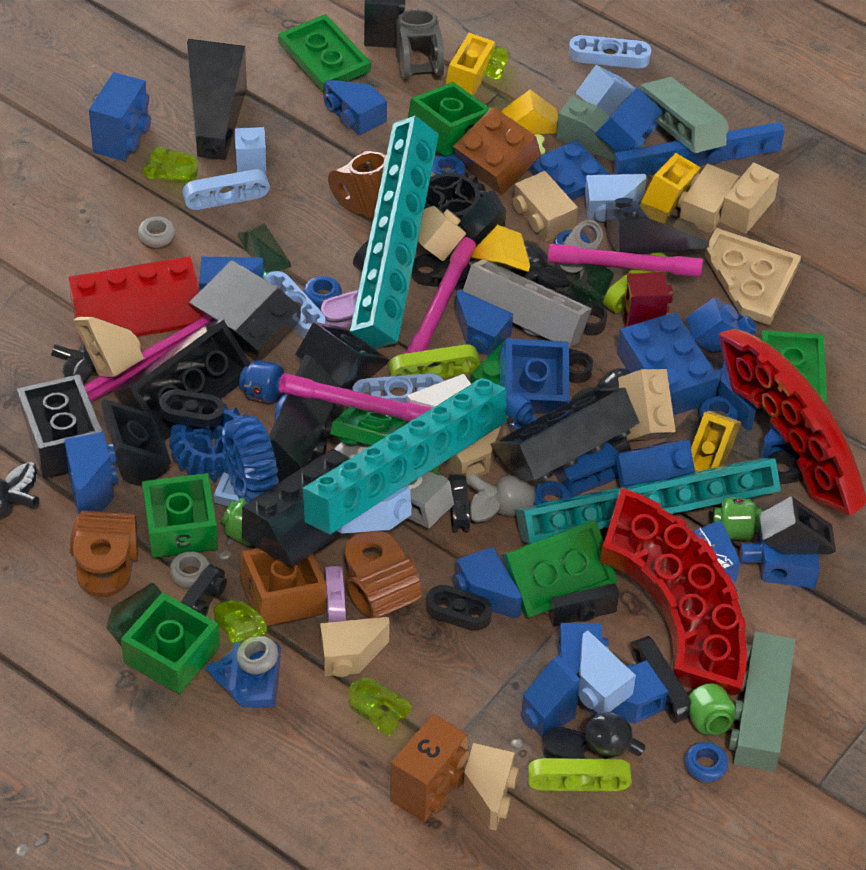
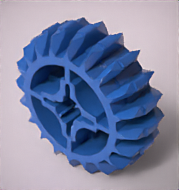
(194, 449)
(249, 457)

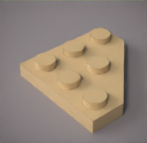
(751, 273)

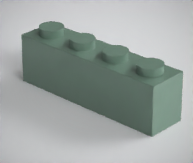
(687, 115)
(764, 702)

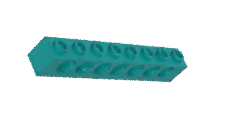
(394, 233)
(404, 455)
(674, 494)

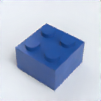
(119, 116)
(536, 371)

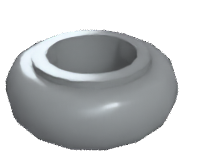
(156, 240)
(184, 560)
(253, 645)

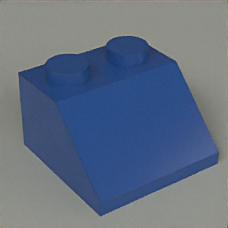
(91, 471)

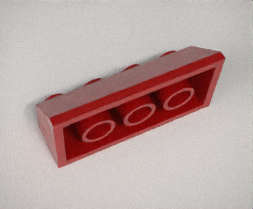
(139, 297)

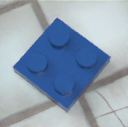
(569, 168)

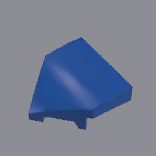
(246, 688)

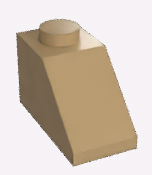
(440, 232)
(108, 345)
(352, 644)

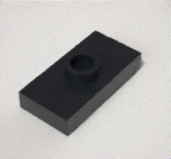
(584, 605)

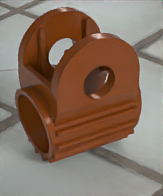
(361, 184)
(102, 545)
(380, 581)

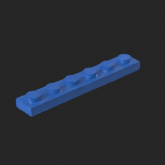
(739, 144)

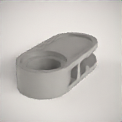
(575, 240)

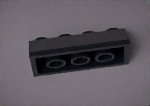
(201, 363)
(303, 424)
(567, 433)
(277, 517)

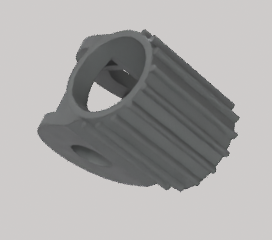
(419, 31)

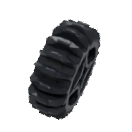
(454, 192)

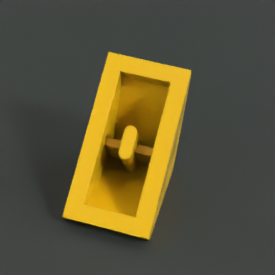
(533, 113)
(504, 249)

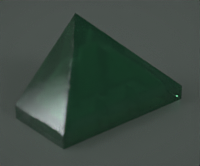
(262, 244)
(591, 283)
(129, 610)

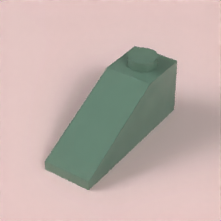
(580, 122)

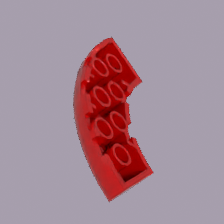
(799, 416)
(686, 585)

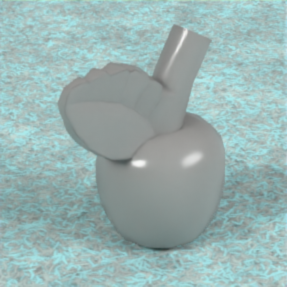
(501, 499)

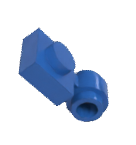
(519, 411)

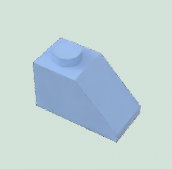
(604, 89)
(250, 149)
(608, 188)
(383, 515)
(603, 677)

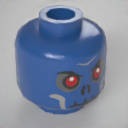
(261, 381)

